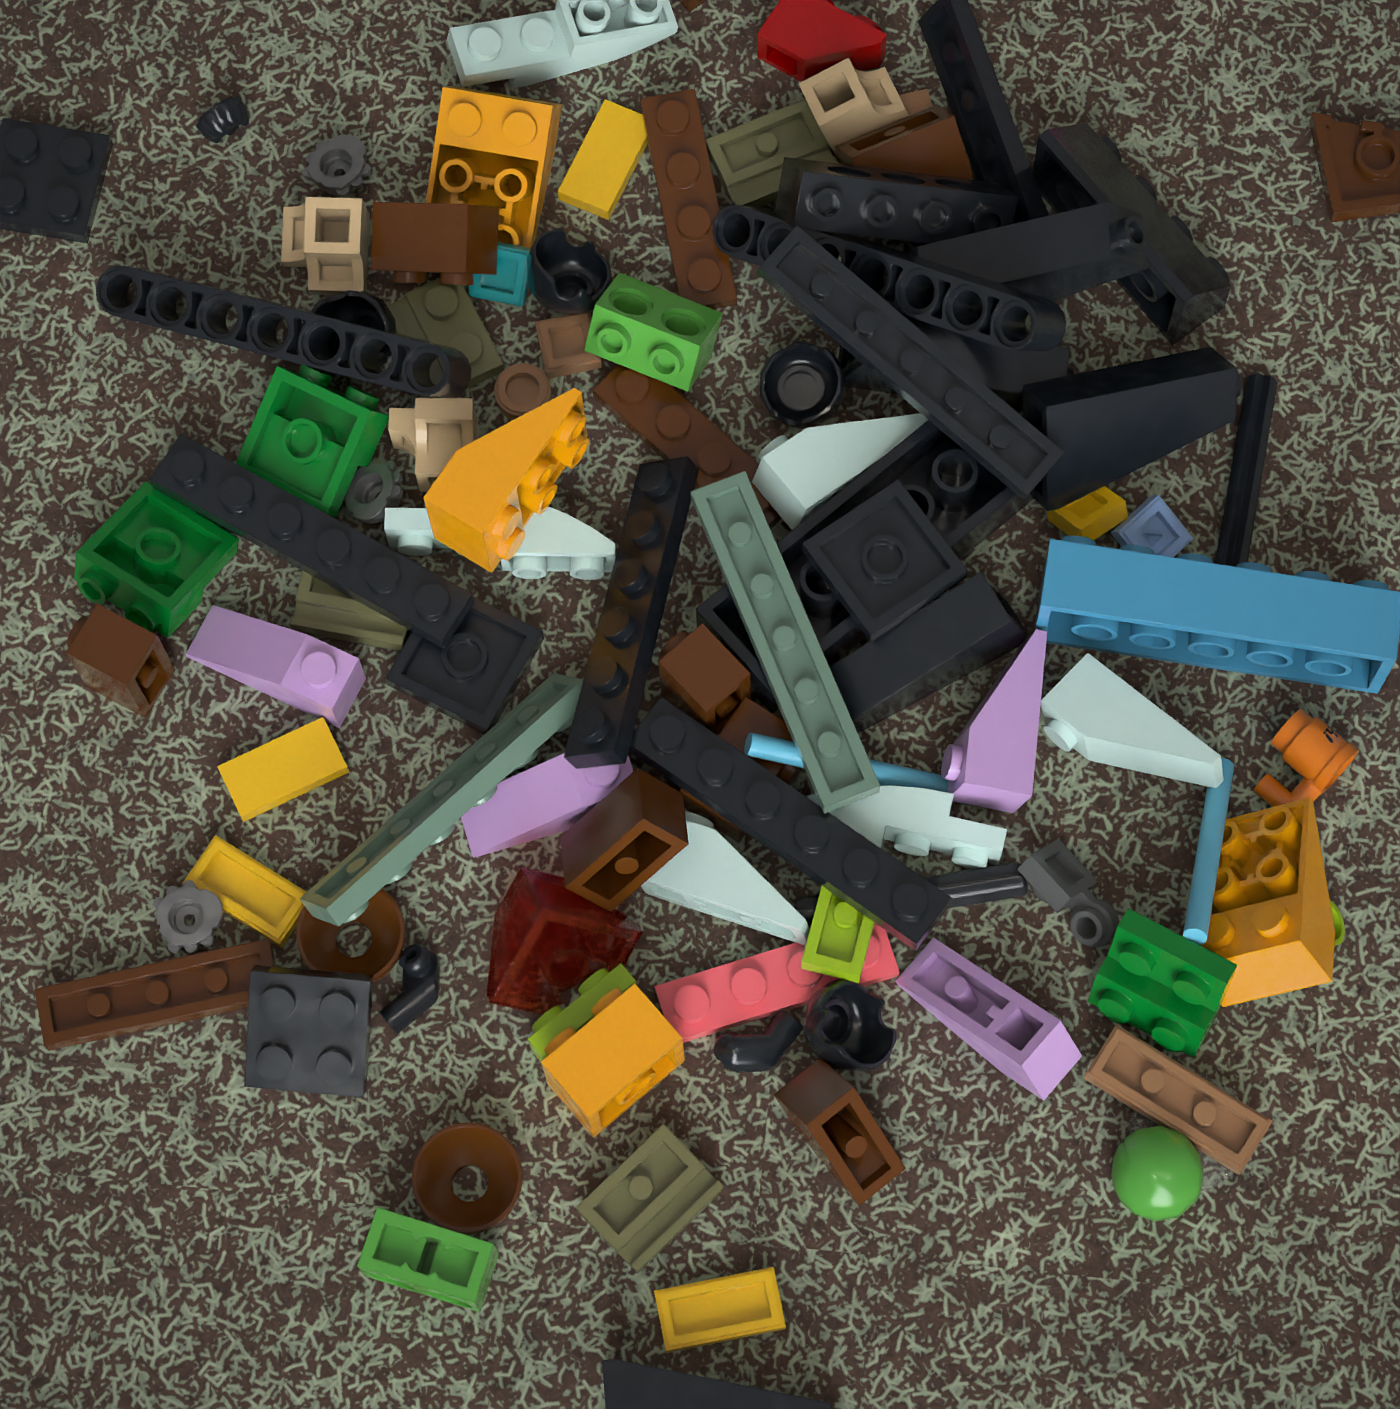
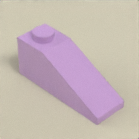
(280, 663)
(997, 748)
(539, 803)
(991, 1018)

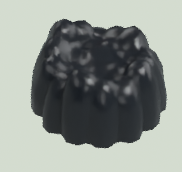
(223, 119)

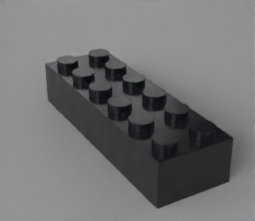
(947, 485)

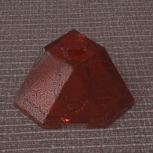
(551, 942)

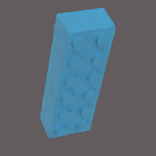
(1218, 614)

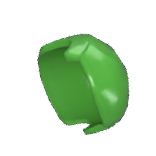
(1157, 1173)

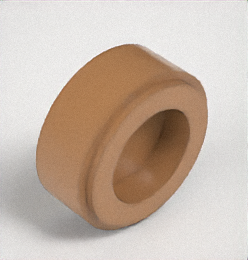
(521, 389)

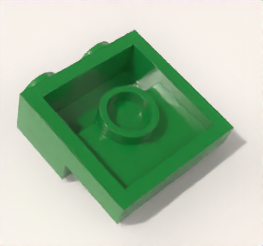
(312, 436)
(153, 560)
(1161, 984)

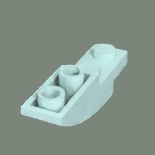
(557, 40)
(550, 543)
(922, 822)

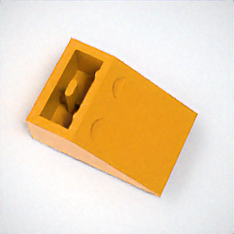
(495, 154)
(505, 478)
(1272, 903)

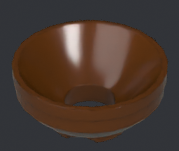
(382, 918)
(453, 1150)

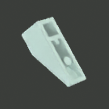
(822, 460)
(1124, 729)
(722, 883)

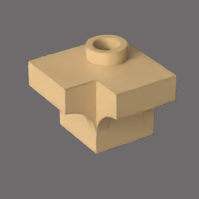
(851, 101)
(330, 241)
(433, 433)

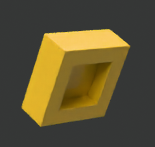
(1091, 514)

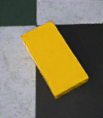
(605, 160)
(283, 769)
(249, 890)
(720, 1309)

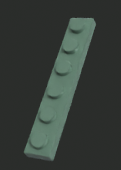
(785, 642)
(435, 809)

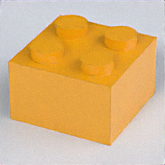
(612, 1058)

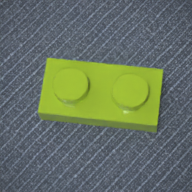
(837, 939)
(579, 1011)

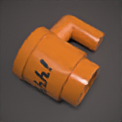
(1311, 751)

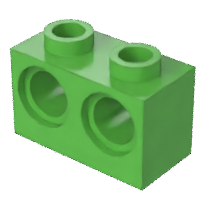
(653, 331)
(428, 1259)

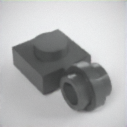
(1065, 882)

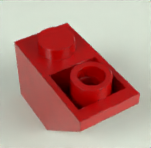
(815, 35)

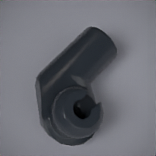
(420, 987)
(757, 1051)

